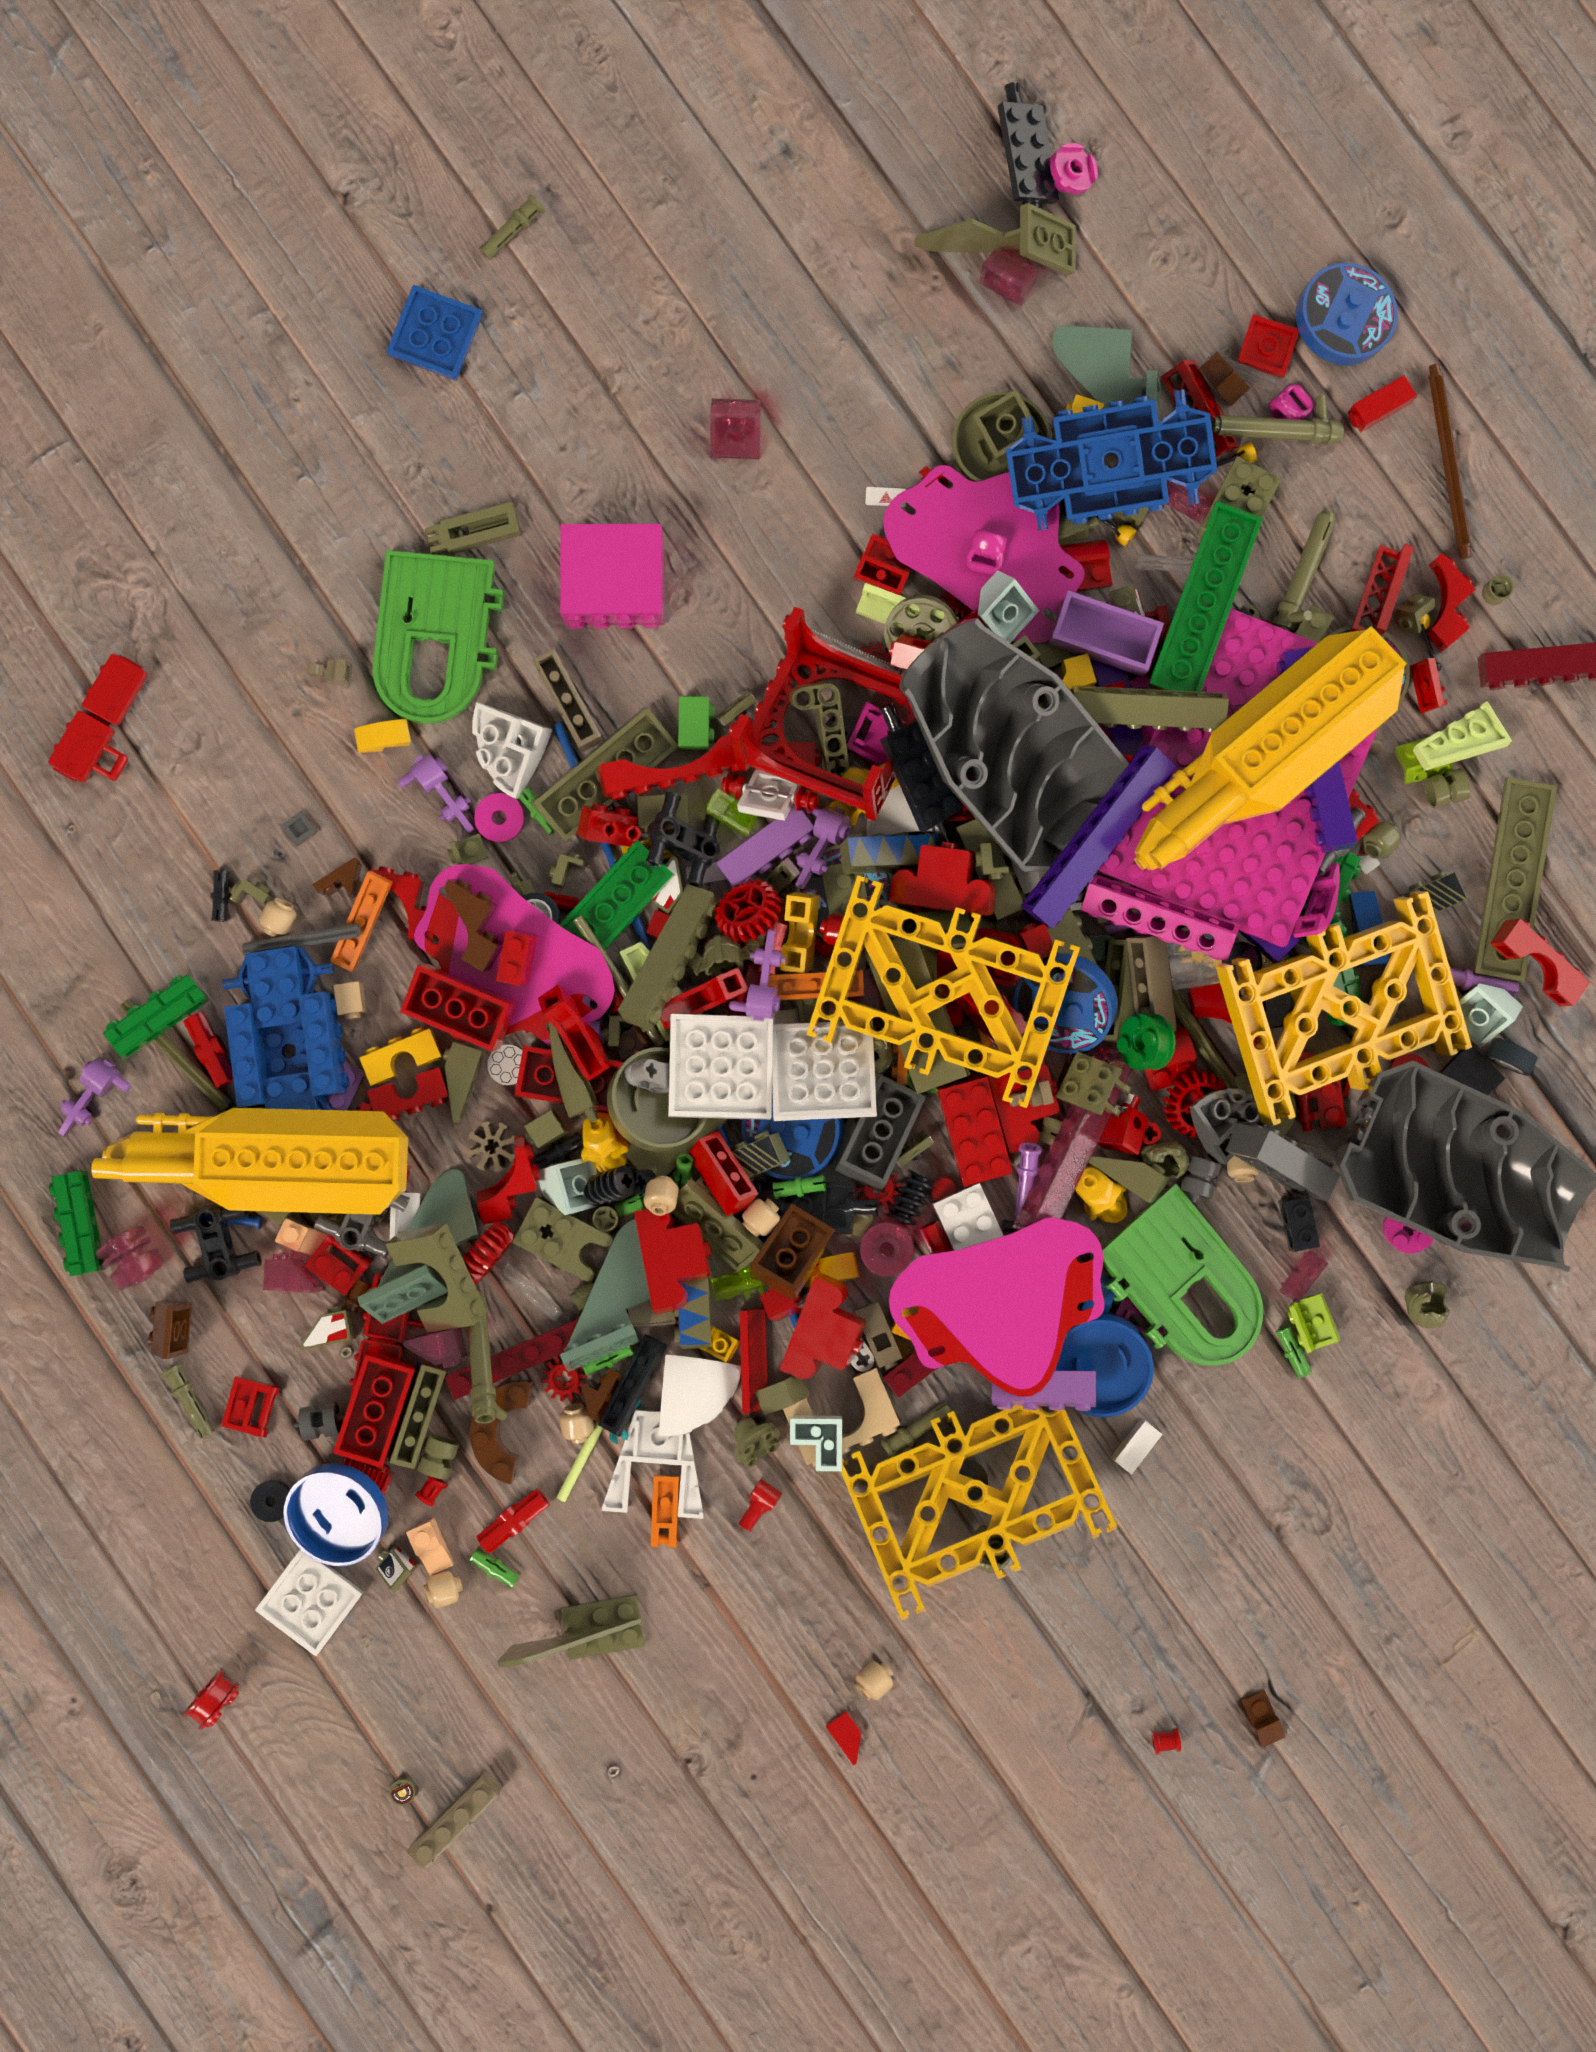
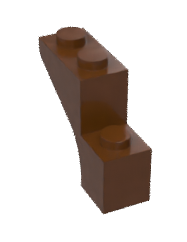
(475, 911)

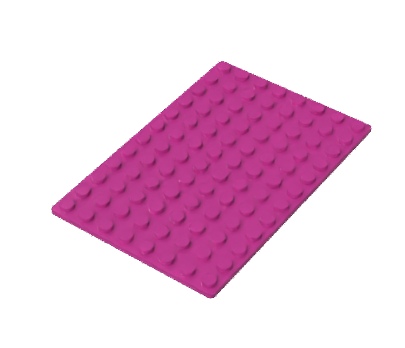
(1251, 867)

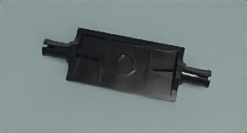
(1027, 149)
(918, 775)
(833, 1207)

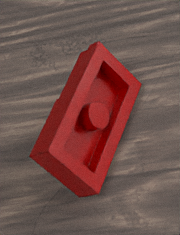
(1427, 685)

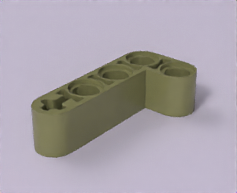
(825, 732)

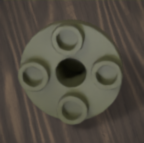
(754, 1441)

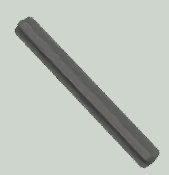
(304, 939)

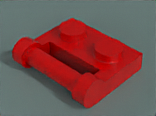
(334, 1270)
(242, 1404)

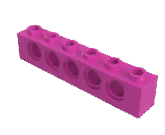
(1173, 913)

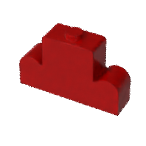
(944, 882)
(1016, 1119)
(670, 1258)
(823, 1331)

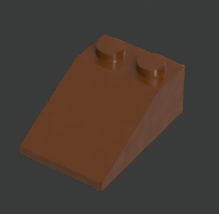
(791, 1252)
(170, 1328)

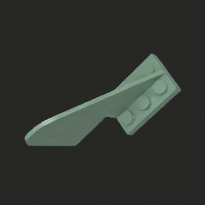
(1102, 364)
(418, 1283)
(604, 1320)

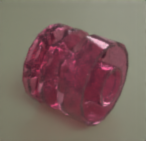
(131, 1260)
(887, 1263)

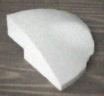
(508, 747)
(894, 816)
(694, 1392)

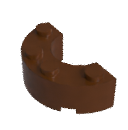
(486, 1438)

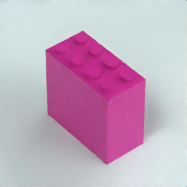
(612, 575)

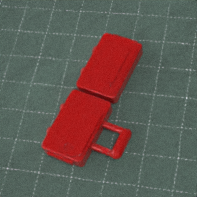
(90, 734)
(382, 1335)

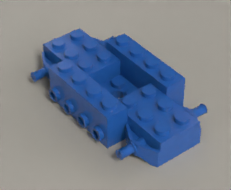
(1147, 453)
(280, 1014)

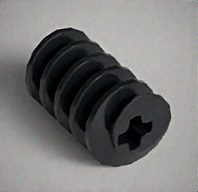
(610, 1186)
(911, 1198)

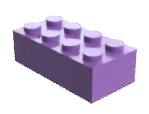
(1106, 633)

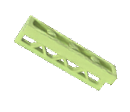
(878, 604)

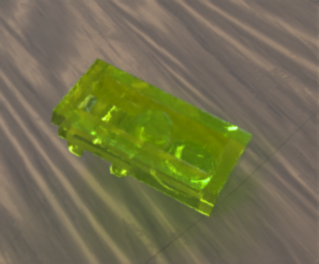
(725, 810)
(735, 1284)

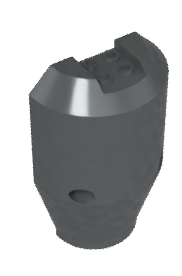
(1010, 741)
(1462, 1168)

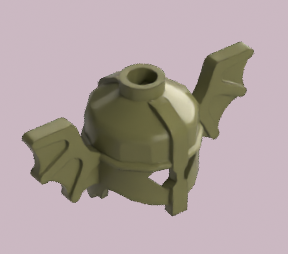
(724, 954)

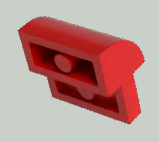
(1094, 559)
(881, 567)
(1181, 1062)

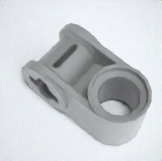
(649, 1075)

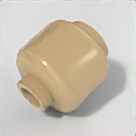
(277, 917)
(1241, 1171)
(661, 1195)
(761, 1217)
(576, 1423)
(442, 1589)
(874, 1680)

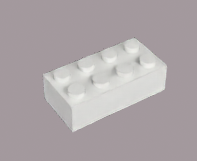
(967, 1218)

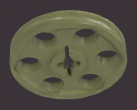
(923, 620)

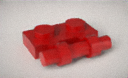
(1329, 1107)

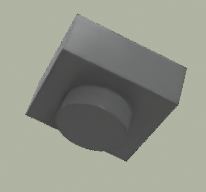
(299, 828)

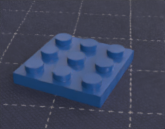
(434, 332)

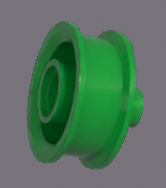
(1146, 1041)

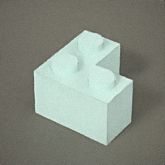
(824, 1433)

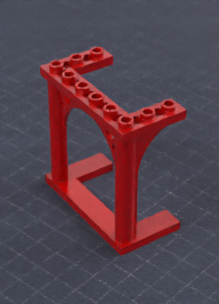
(811, 651)

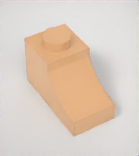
(300, 1236)
(430, 1546)

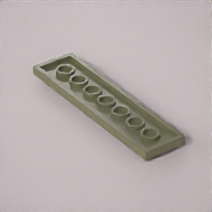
(1514, 871)

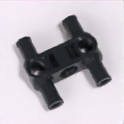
(683, 840)
(214, 1244)

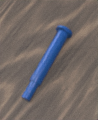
(248, 1221)

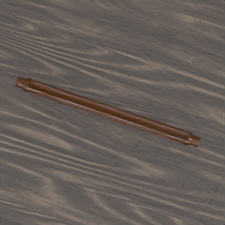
(1450, 461)

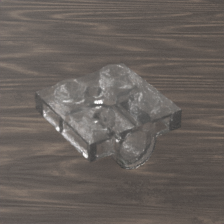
(1191, 967)

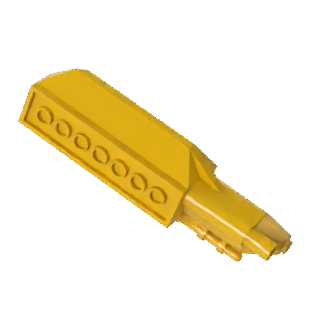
(1277, 743)
(269, 1159)

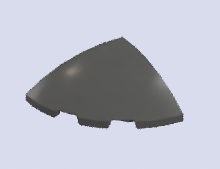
(1217, 1117)

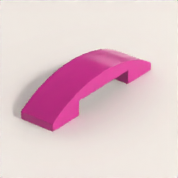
(1321, 904)

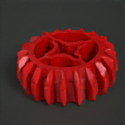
(748, 910)
(1178, 1104)
(488, 1250)

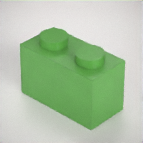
(695, 723)

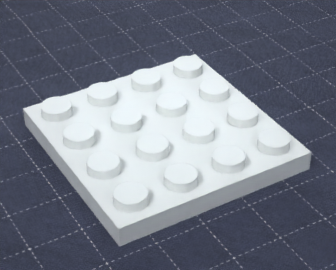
(720, 1067)
(822, 1077)

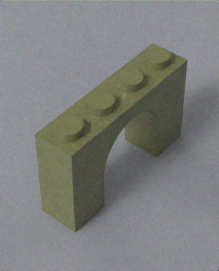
(437, 1248)

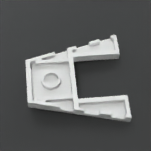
(648, 1447)

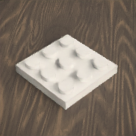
(309, 1602)

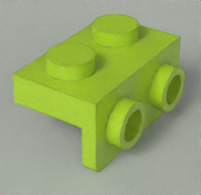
(1412, 768)
(1313, 1322)

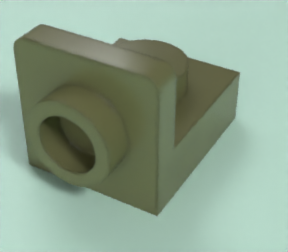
(468, 850)

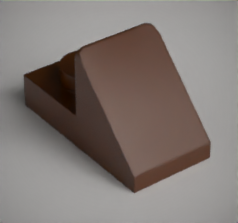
(1224, 378)
(347, 875)
(633, 1040)
(598, 1400)
(1263, 1718)

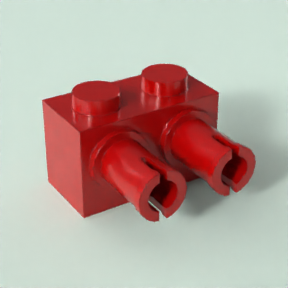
(608, 825)

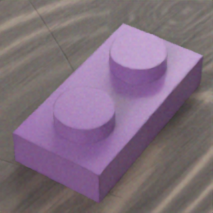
(344, 1101)

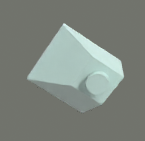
(1005, 606)
(1488, 1012)
(565, 1184)

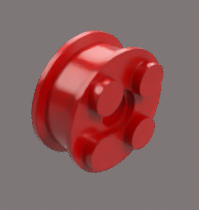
(211, 1699)

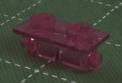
(1179, 500)
(1303, 1276)

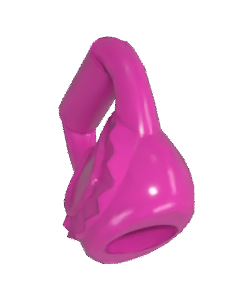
(1286, 408)
(989, 546)

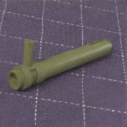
(1313, 431)
(1290, 609)
(482, 1393)

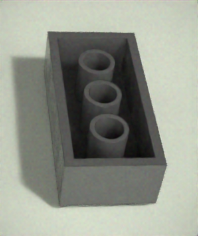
(879, 1139)
(1283, 1161)

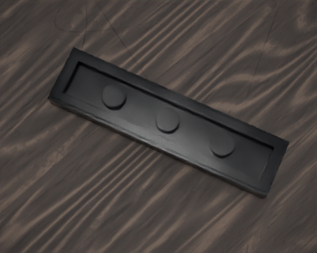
(632, 1385)

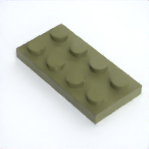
(725, 1234)

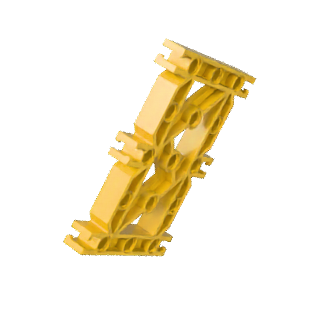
(1412, 950)
(916, 1004)
(1004, 1505)

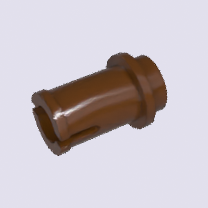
(359, 1288)

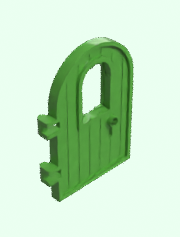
(445, 608)
(1162, 1268)

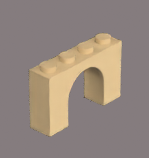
(877, 1419)

